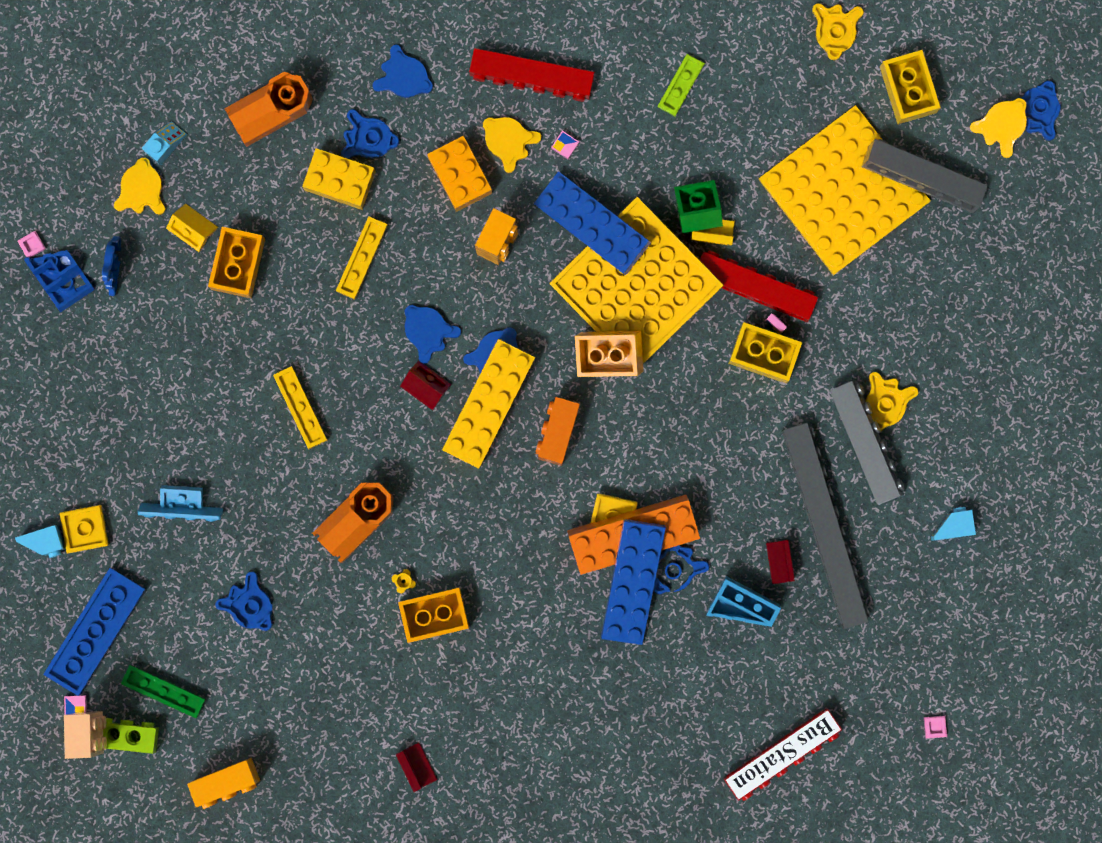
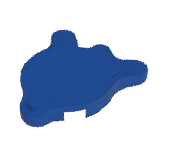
(403, 76)
(1042, 110)
(368, 137)
(111, 265)
(427, 330)
(481, 354)
(686, 553)
(248, 605)

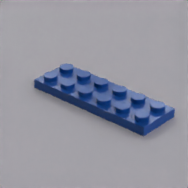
(592, 223)
(633, 581)
(94, 631)

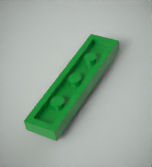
(163, 691)

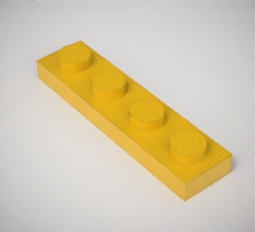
(361, 258)
(300, 407)

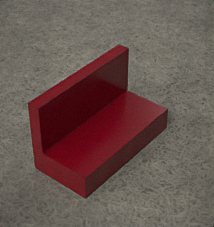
(425, 385)
(780, 562)
(416, 767)

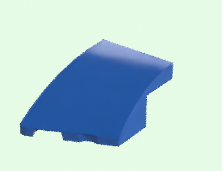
(54, 272)

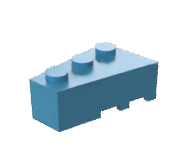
(742, 604)

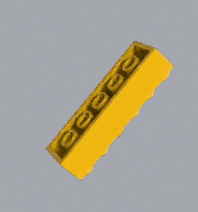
(488, 403)

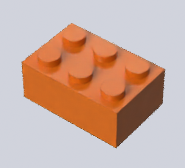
(557, 431)

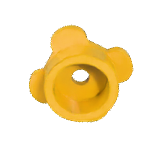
(397, 579)

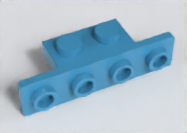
(180, 503)

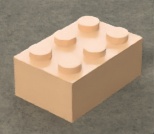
(84, 734)

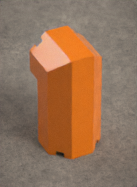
(270, 107)
(355, 519)

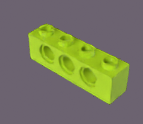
(147, 741)

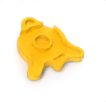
(835, 29)
(1003, 124)
(508, 139)
(140, 188)
(887, 400)

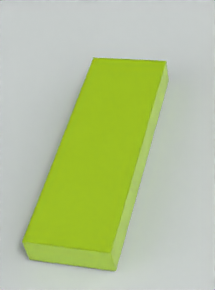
(681, 85)

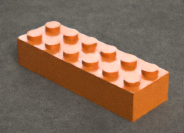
(598, 542)

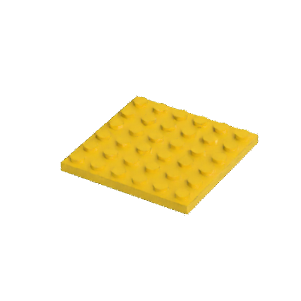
(835, 199)
(654, 296)

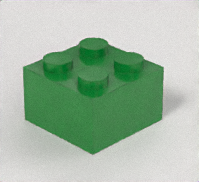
(698, 206)

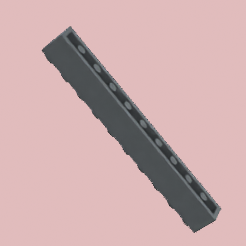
(825, 527)

